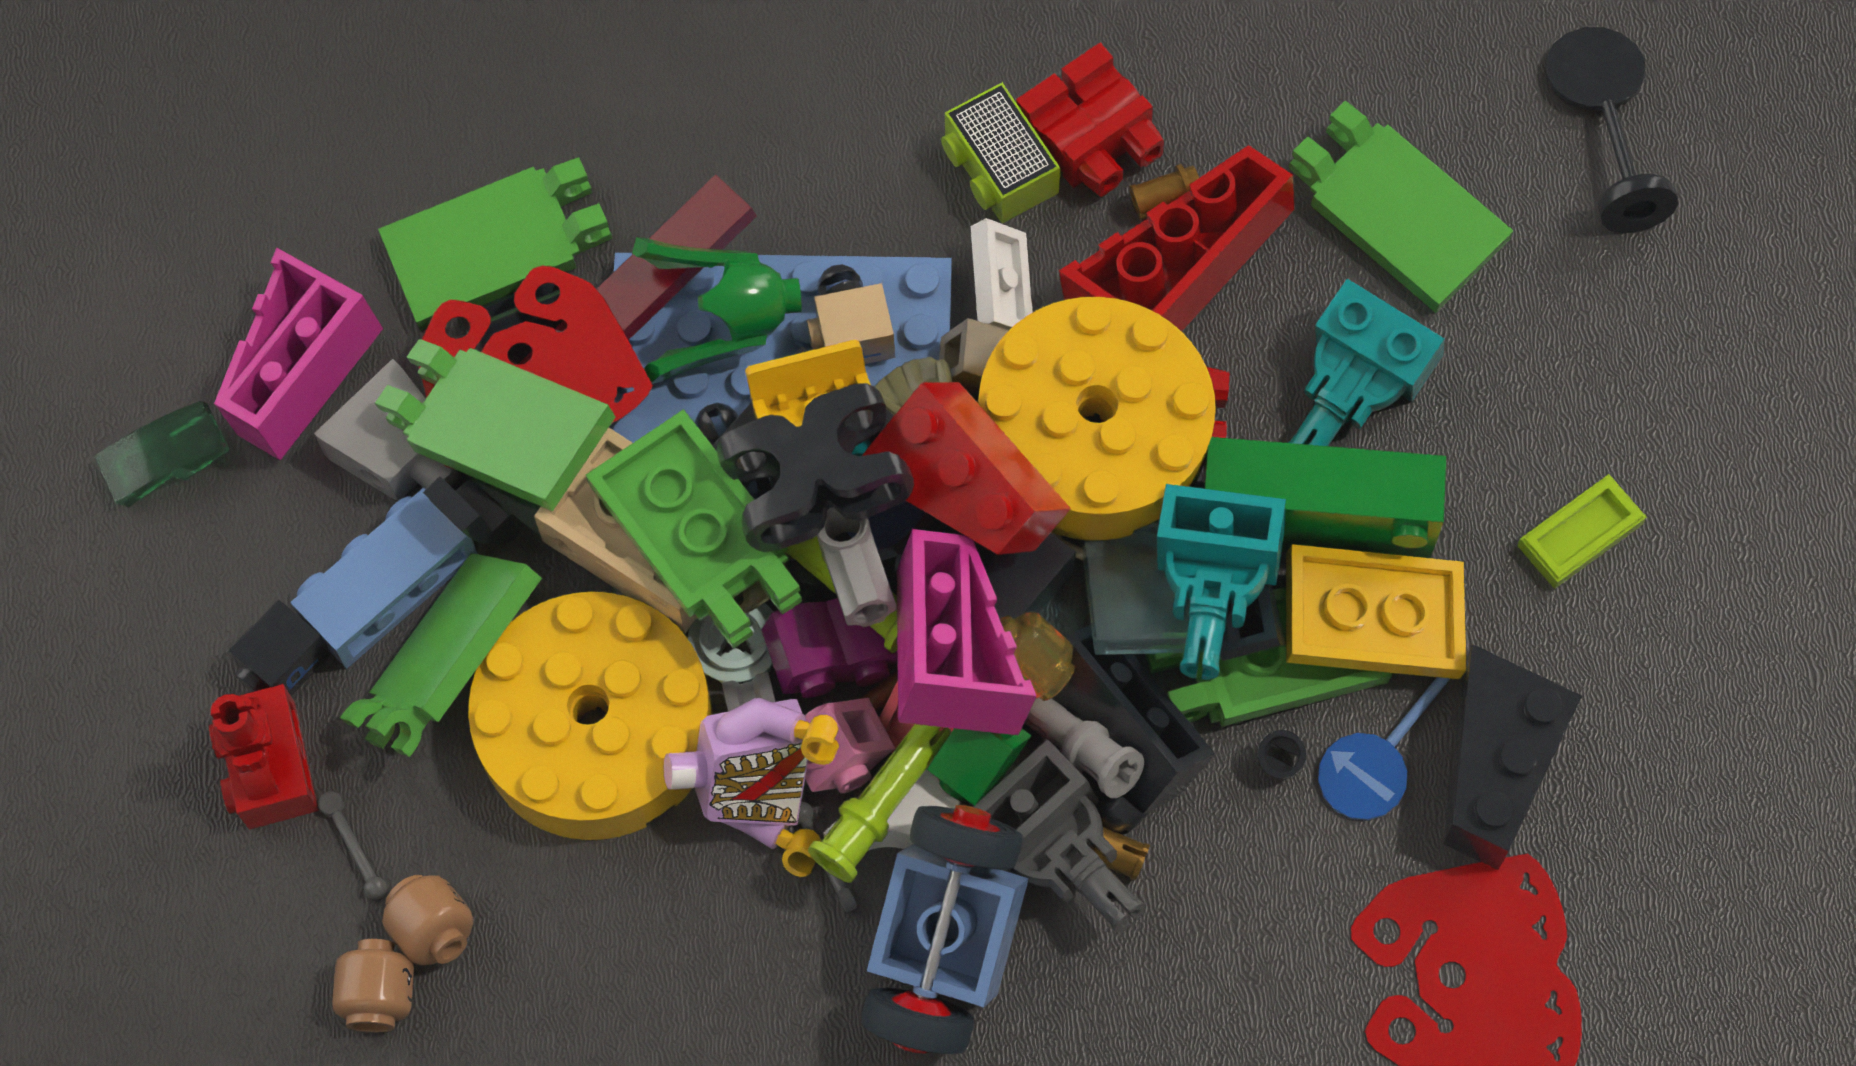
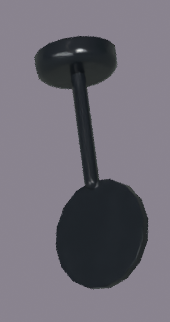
(1601, 72)

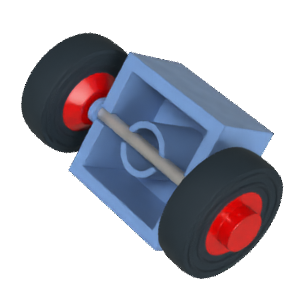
(944, 928)

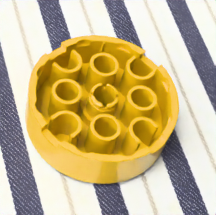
(1130, 371)
(555, 669)

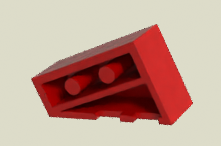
(970, 470)

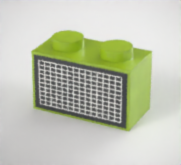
(1000, 153)

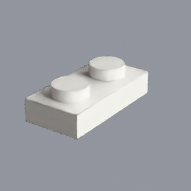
(1000, 274)

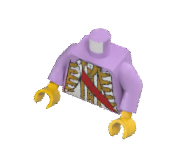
(754, 772)

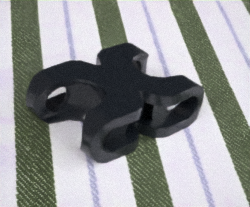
(814, 467)

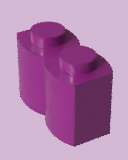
(817, 648)

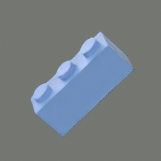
(382, 577)

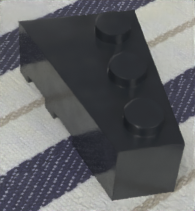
(1502, 751)

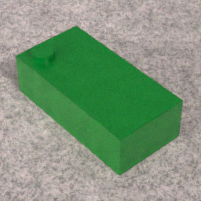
(1338, 493)

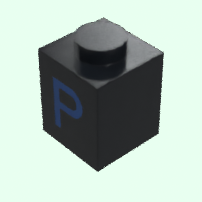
(278, 651)

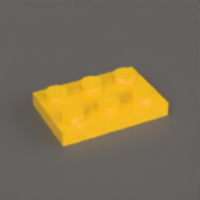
(1375, 612)

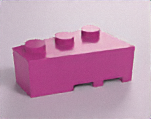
(295, 354)
(951, 644)

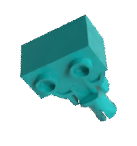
(1366, 357)
(1218, 554)

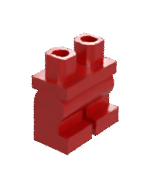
(1092, 121)

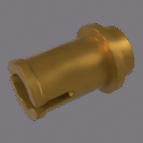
(1164, 188)
(1130, 854)

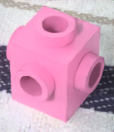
(861, 746)

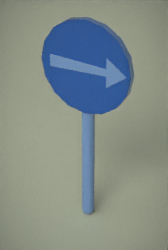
(1367, 774)

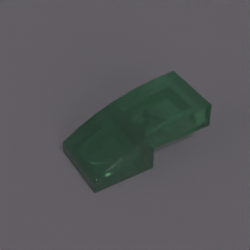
(162, 449)

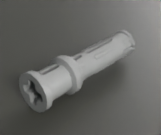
(1087, 747)

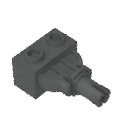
(1059, 826)

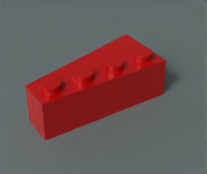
(1191, 245)

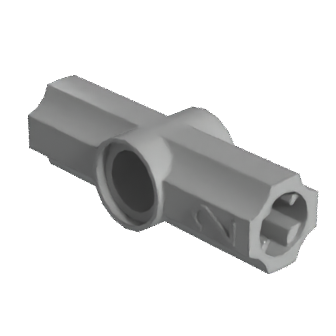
(856, 570)

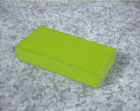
(1581, 531)

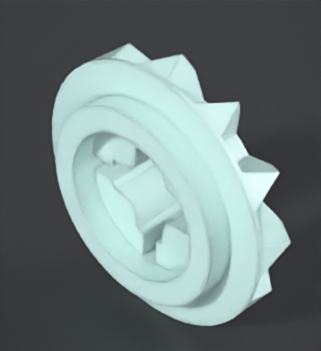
(736, 664)

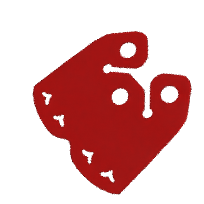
(585, 357)
(1507, 966)

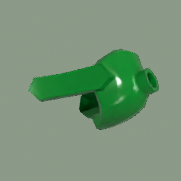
(747, 299)

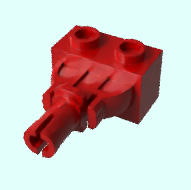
(263, 757)

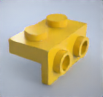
(793, 381)

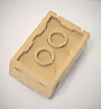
(594, 539)

